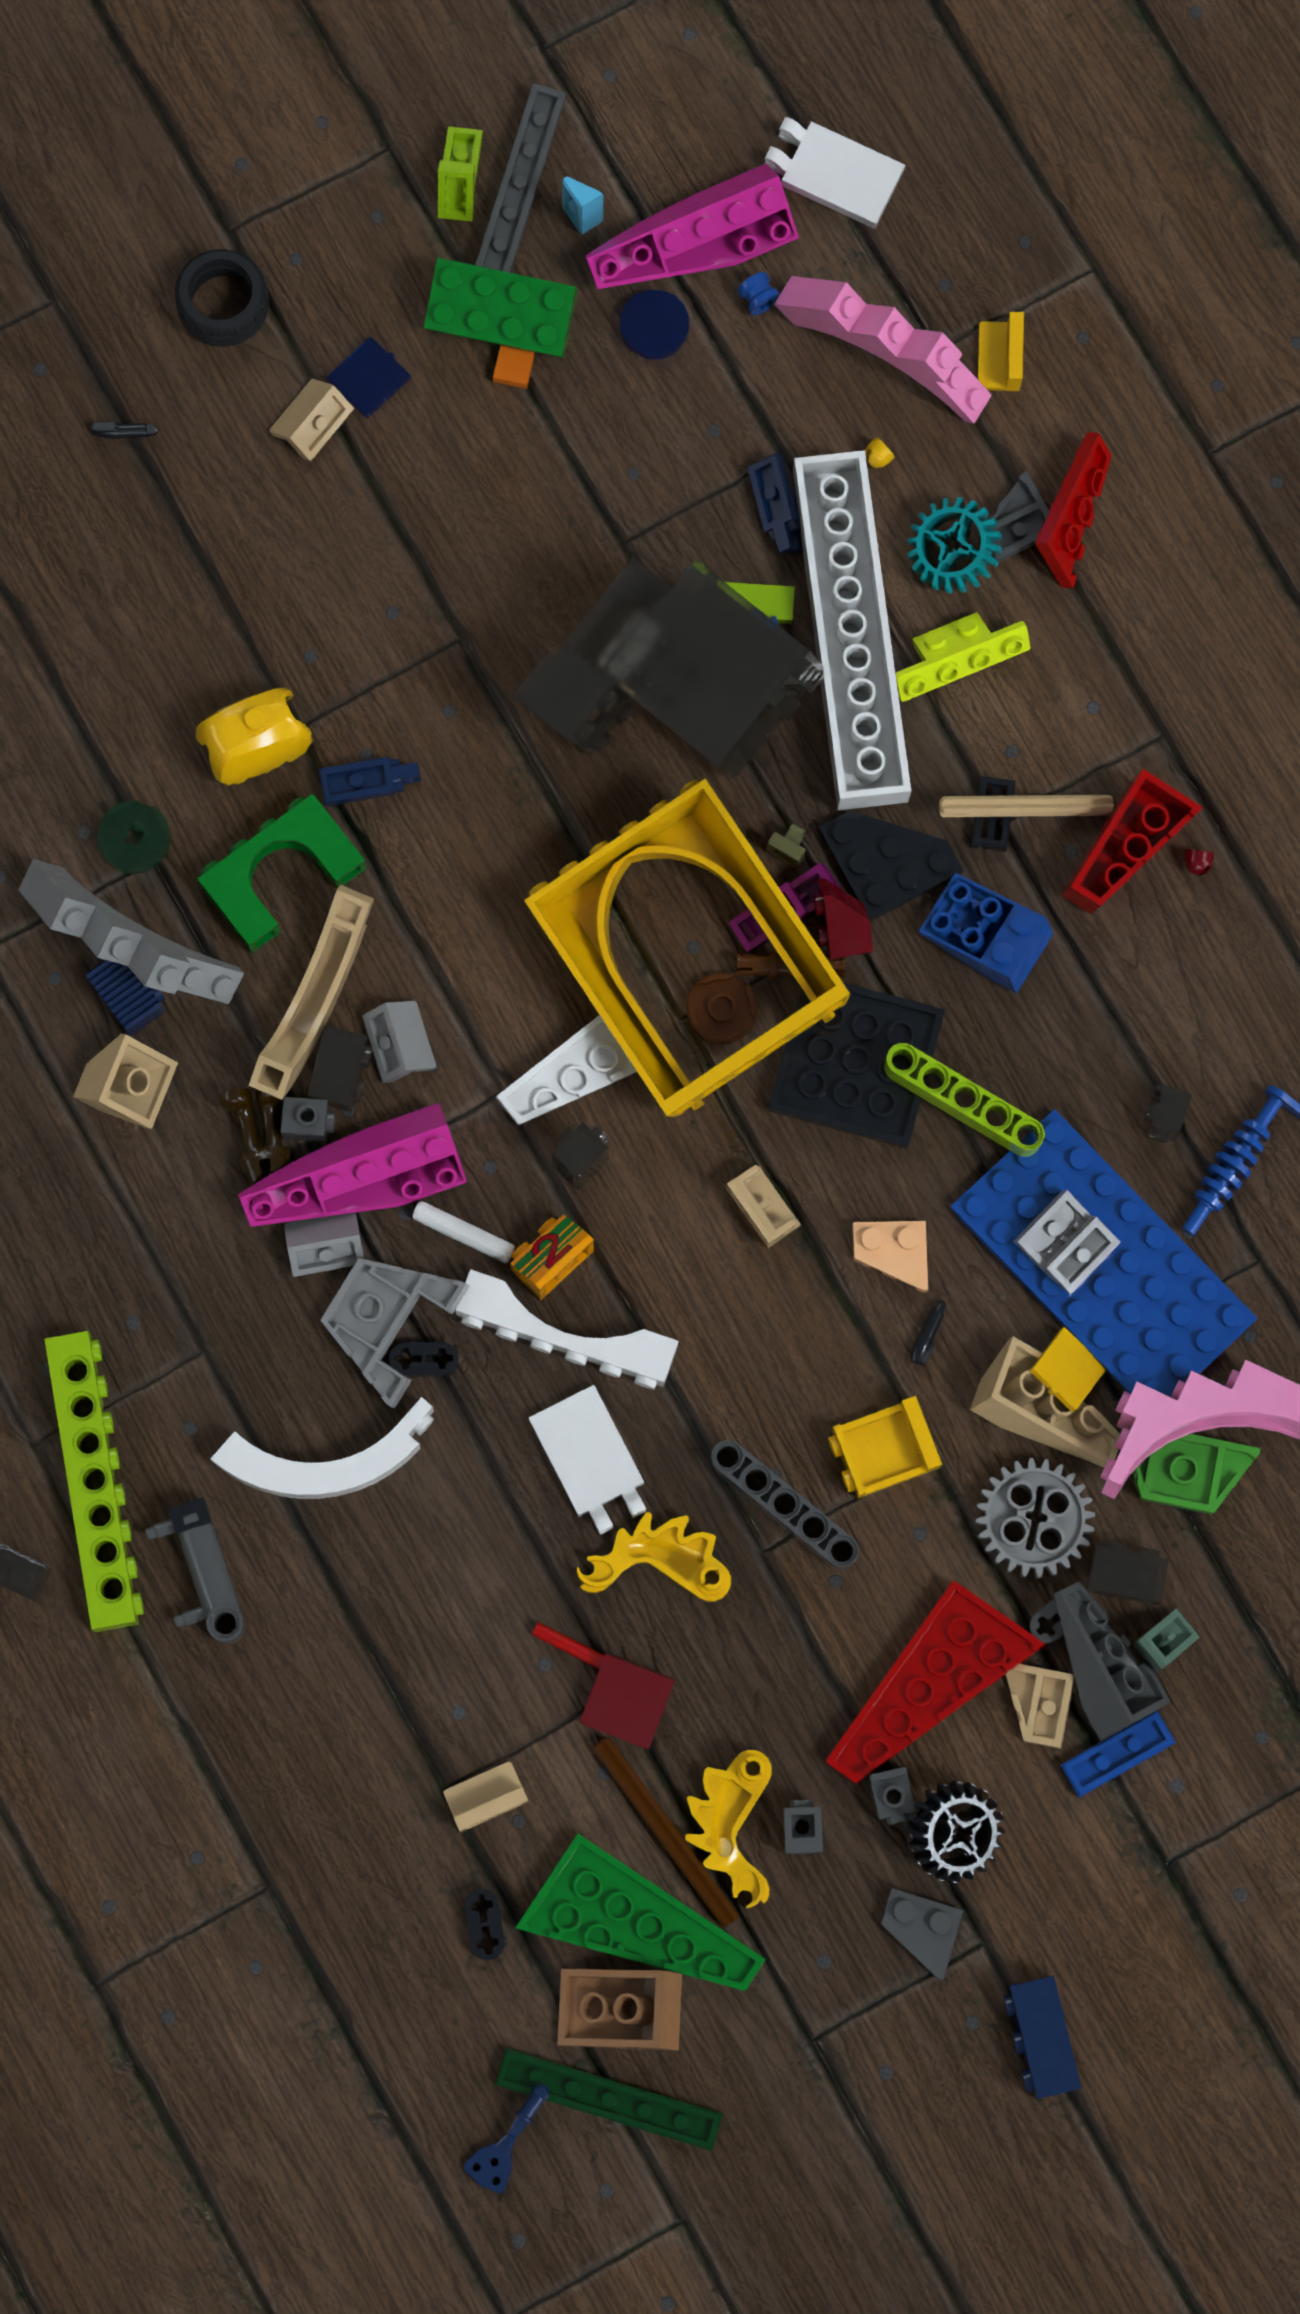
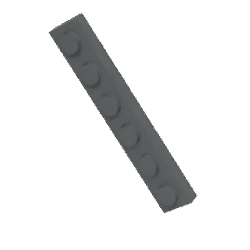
(521, 178)

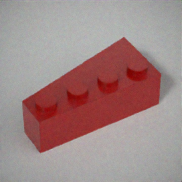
(1133, 833)

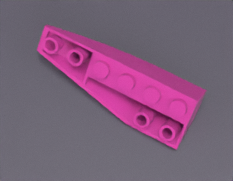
(700, 232)
(362, 1172)

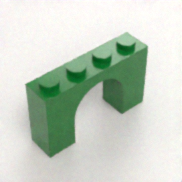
(303, 828)

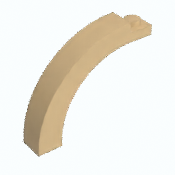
(316, 996)

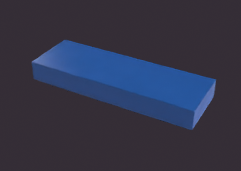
(1117, 1754)

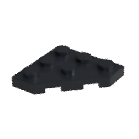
(886, 861)

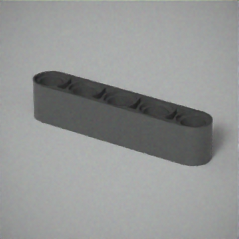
(776, 1488)

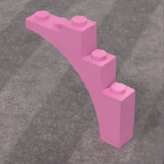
(883, 331)
(1154, 1419)

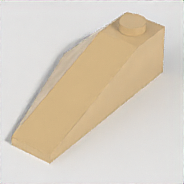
(1021, 1404)

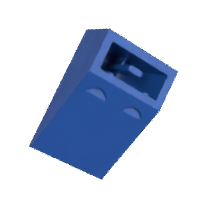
(987, 932)

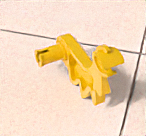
(680, 1558)
(730, 1801)

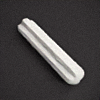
(463, 1232)

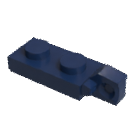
(776, 502)
(366, 780)

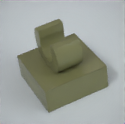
(788, 848)

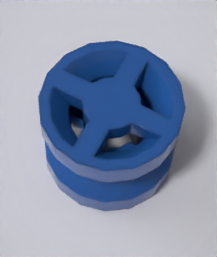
(758, 293)

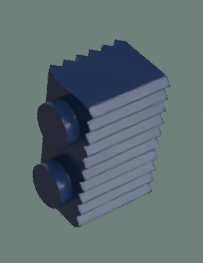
(126, 995)

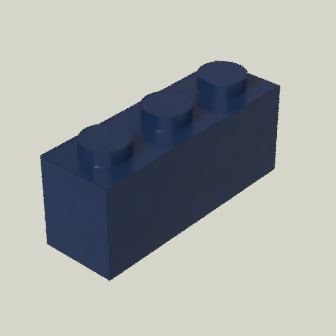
(1042, 2037)

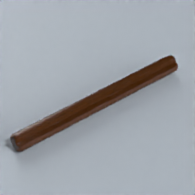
(666, 1832)

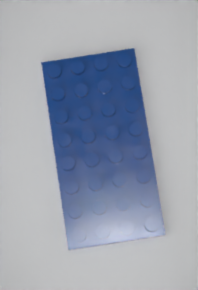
(1149, 1304)

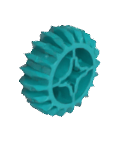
(960, 531)

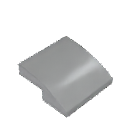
(1066, 1241)

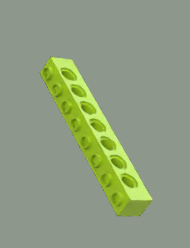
(63, 1354)

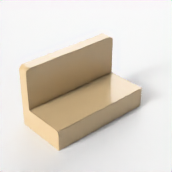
(312, 418)
(485, 1796)

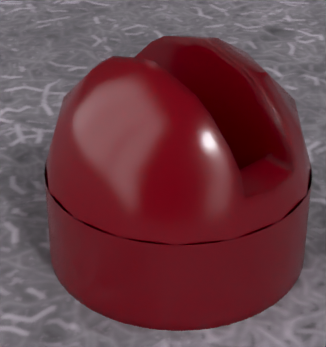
(1198, 861)

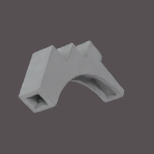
(116, 938)

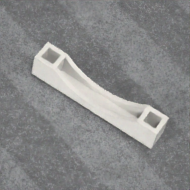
(638, 1354)

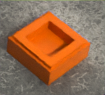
(513, 367)

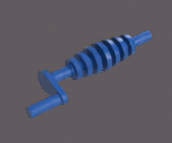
(1238, 1156)

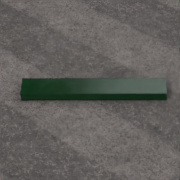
(610, 2099)

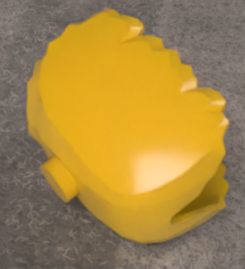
(253, 736)

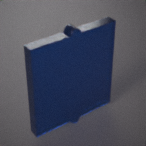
(369, 377)

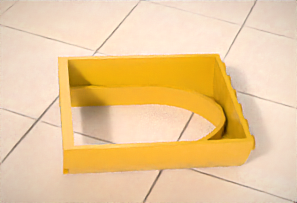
(576, 920)

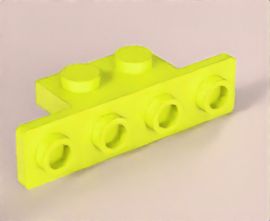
(958, 652)

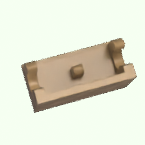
(762, 1205)

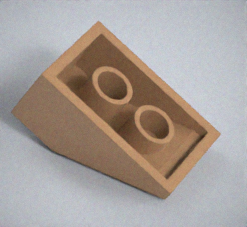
(620, 2009)

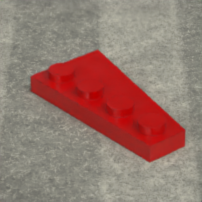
(1074, 509)

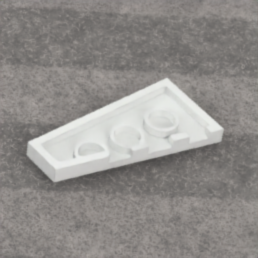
(570, 1072)

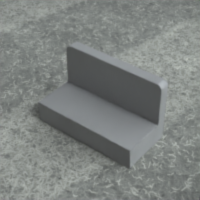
(398, 1040)
(323, 1243)

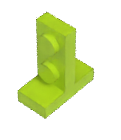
(458, 173)

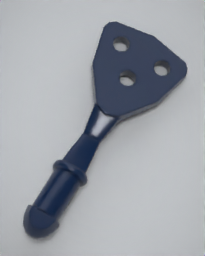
(502, 2148)

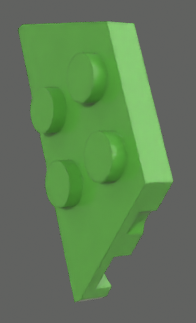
(1193, 1472)

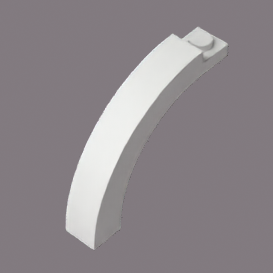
(330, 1478)

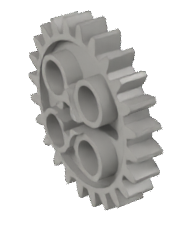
(1002, 1510)

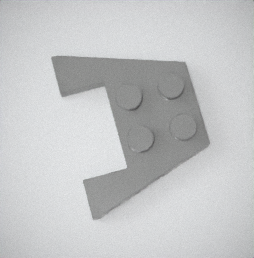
(372, 1311)

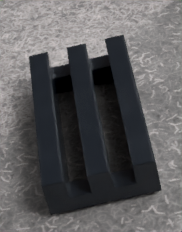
(989, 843)

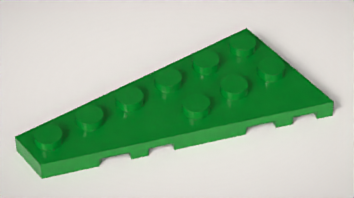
(617, 1911)

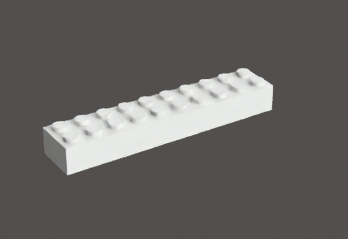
(851, 630)

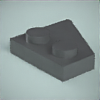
(1019, 518)
(923, 1928)

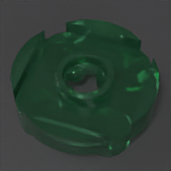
(115, 829)

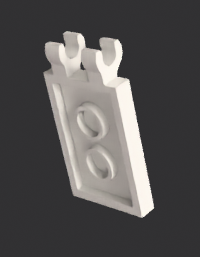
(836, 171)
(589, 1456)

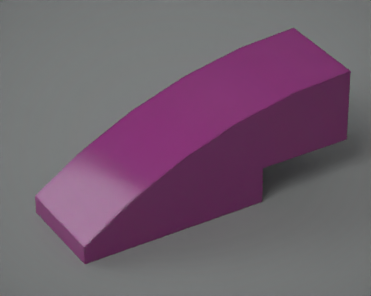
(798, 894)

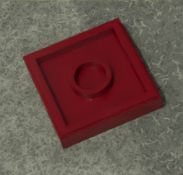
(627, 1701)

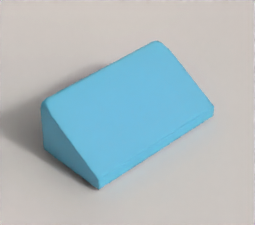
(582, 204)

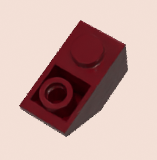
(845, 922)

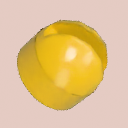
(878, 454)

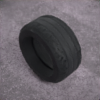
(217, 264)

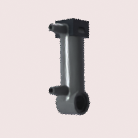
(206, 1566)

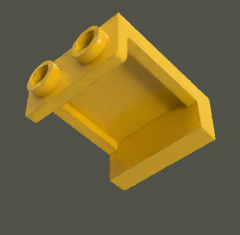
(884, 1448)

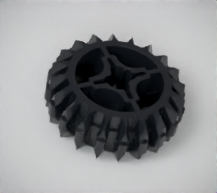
(978, 1818)

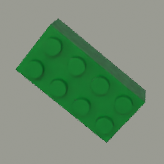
(501, 308)

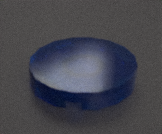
(654, 324)

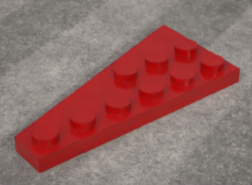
(944, 1666)

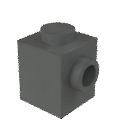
(306, 1119)

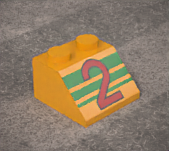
(552, 1255)

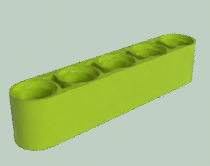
(982, 1099)

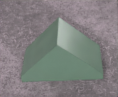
(1166, 1641)

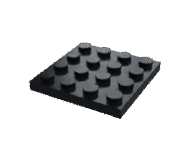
(837, 1067)

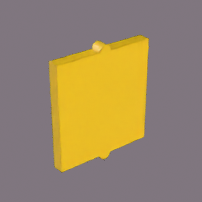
(1067, 1369)

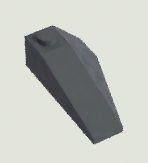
(1109, 1678)

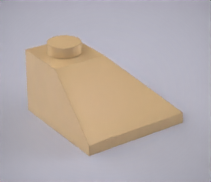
(127, 1081)

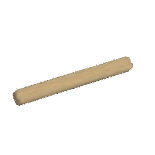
(1026, 805)

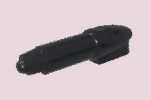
(114, 430)
(924, 1342)

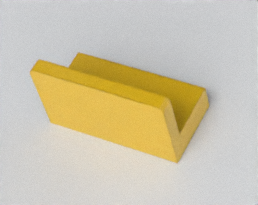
(1001, 353)

